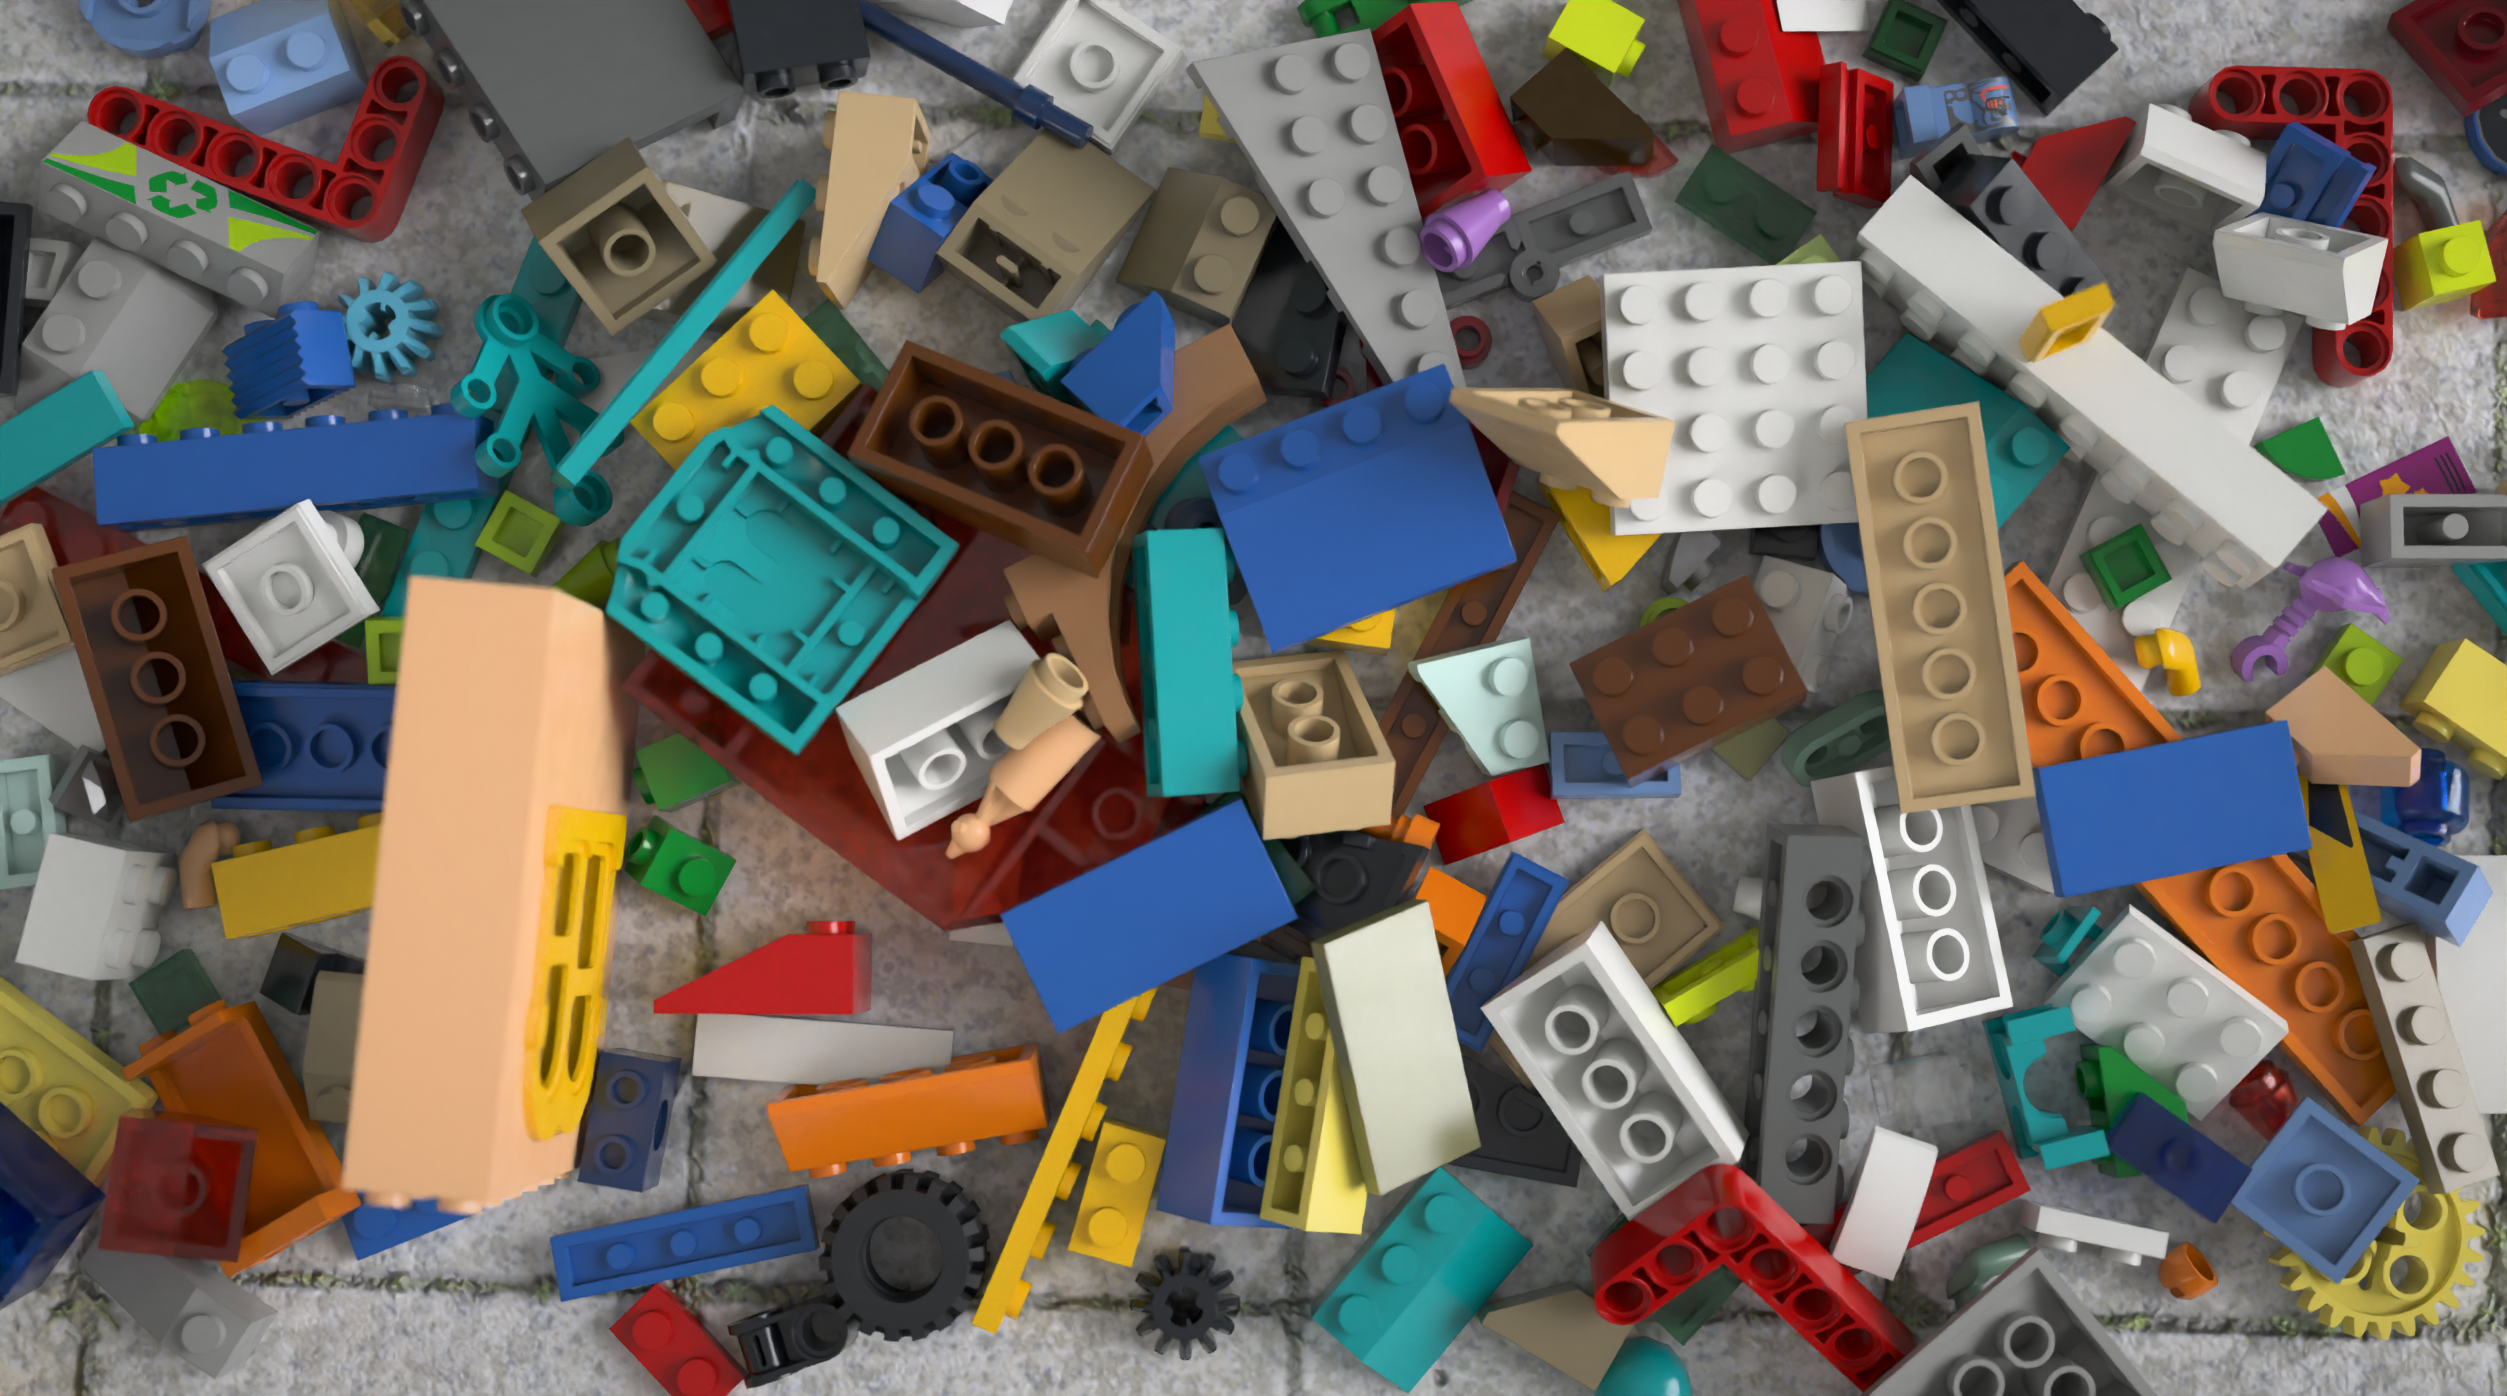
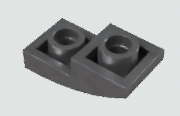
(1689, 560)

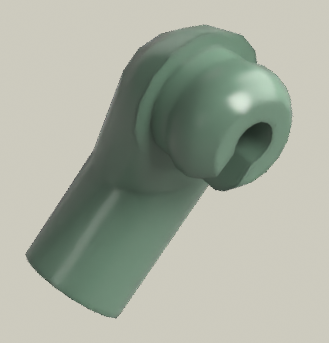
(1983, 1265)

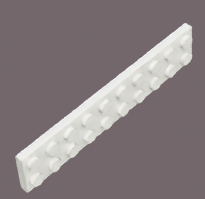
(2229, 368)

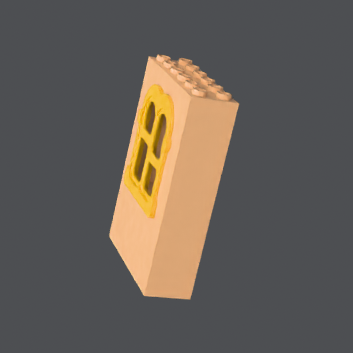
(493, 896)

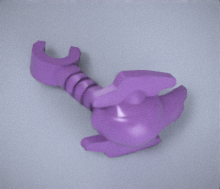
(2325, 586)

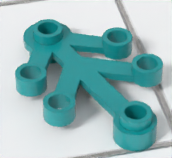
(510, 334)

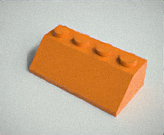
(913, 1110)

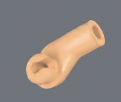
(195, 862)

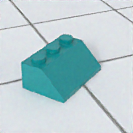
(1419, 1278)

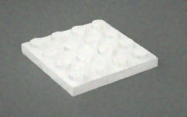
(1759, 386)

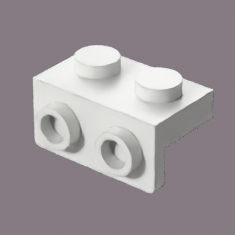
(1807, 613)

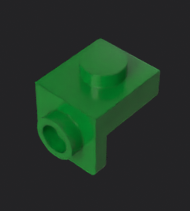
(677, 865)

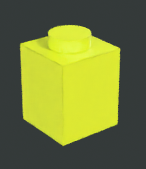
(1599, 36)
(2442, 265)

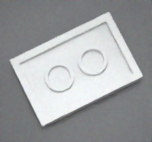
(2167, 1011)

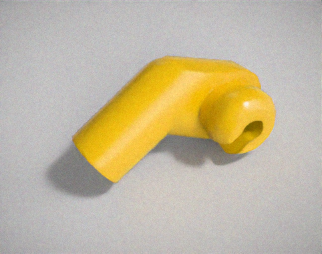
(2175, 654)

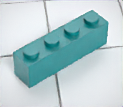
(1187, 662)

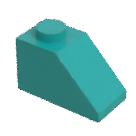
(1049, 346)

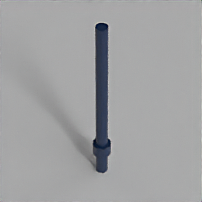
(1028, 104)

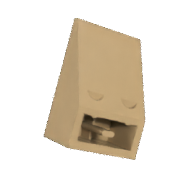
(875, 155)

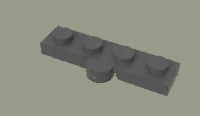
(1546, 237)

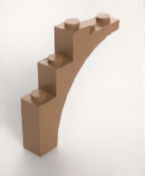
(1084, 613)

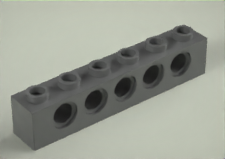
(1793, 863)

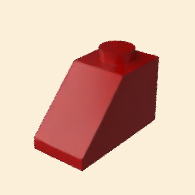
(2073, 164)

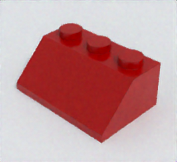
(1752, 74)
(1445, 107)

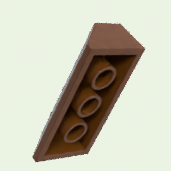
(157, 678)

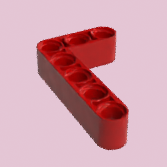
(2366, 137)
(279, 167)
(1732, 1221)

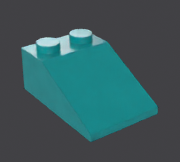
(2016, 440)

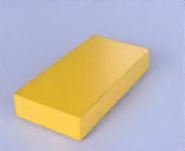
(2066, 323)

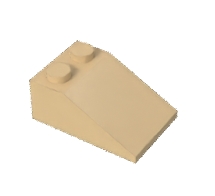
(1574, 439)
(1311, 747)

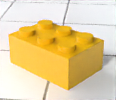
(755, 364)

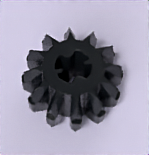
(1163, 1305)

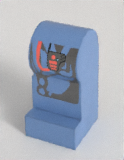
(1928, 113)

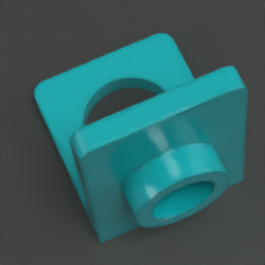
(2063, 935)

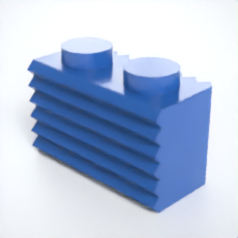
(289, 362)

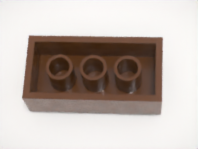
(1002, 458)

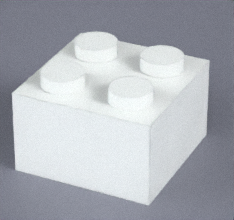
(97, 907)

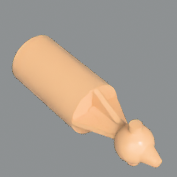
(1024, 779)

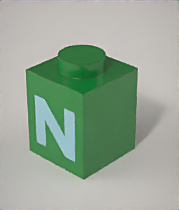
(679, 774)

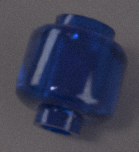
(2432, 806)

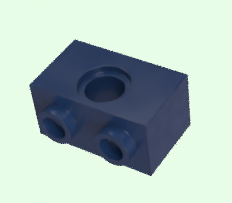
(629, 1119)

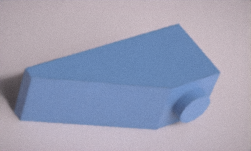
(2420, 881)

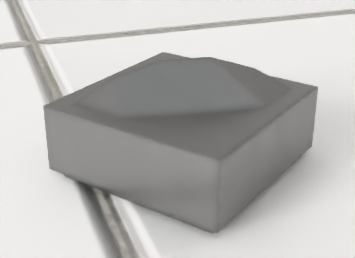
(90, 789)

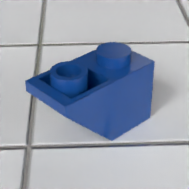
(923, 219)
(1130, 370)

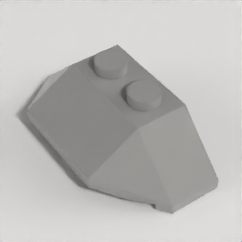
(118, 319)

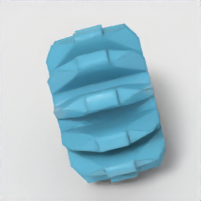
(408, 330)

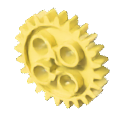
(2432, 1248)

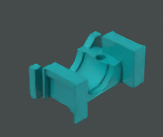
(2014, 1045)

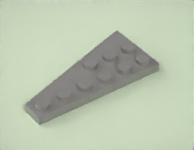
(1338, 180)

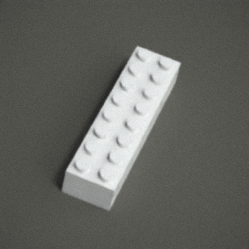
(2095, 396)

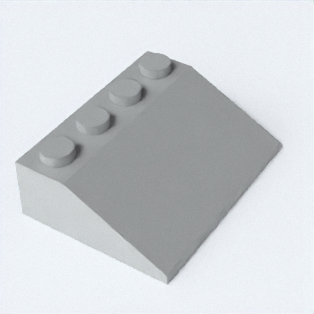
(2017, 1340)

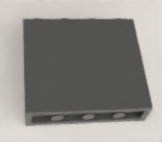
(574, 76)

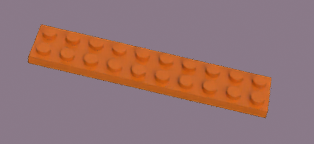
(2245, 918)

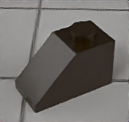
(1578, 118)

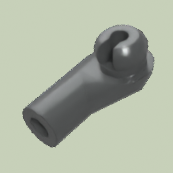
(2427, 190)

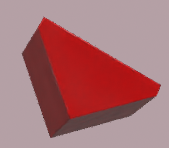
(1494, 814)

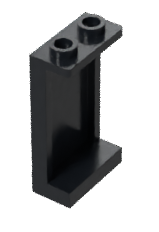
(798, 44)

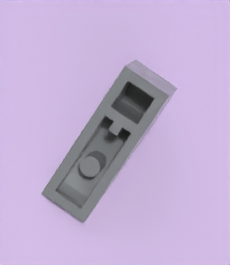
(183, 1306)

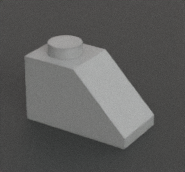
(2433, 530)

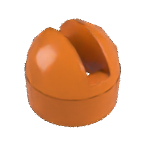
(2187, 1272)

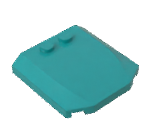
(774, 573)

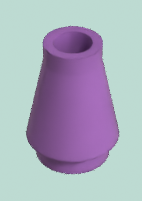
(1461, 231)

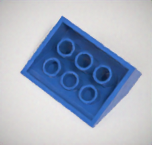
(1358, 509)

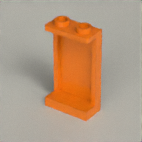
(237, 1074)

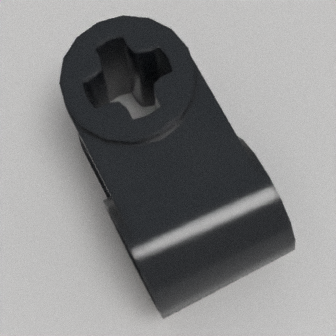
(784, 1341)

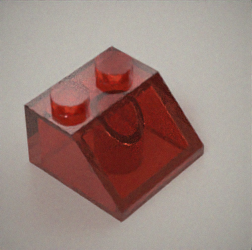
(178, 1185)

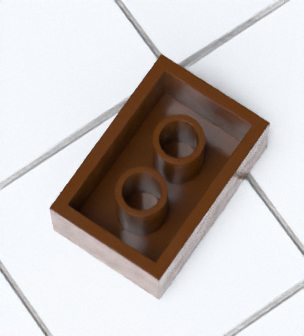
(1689, 681)

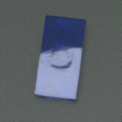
(2176, 1157)

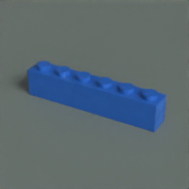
(270, 469)

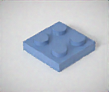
(2322, 1189)

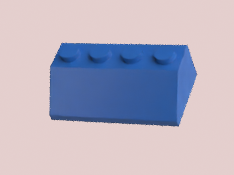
(1228, 1091)

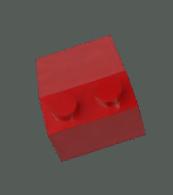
(797, 974)

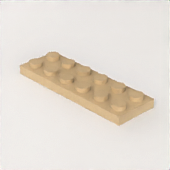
(1939, 608)

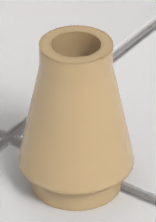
(1042, 699)

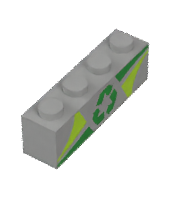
(177, 219)

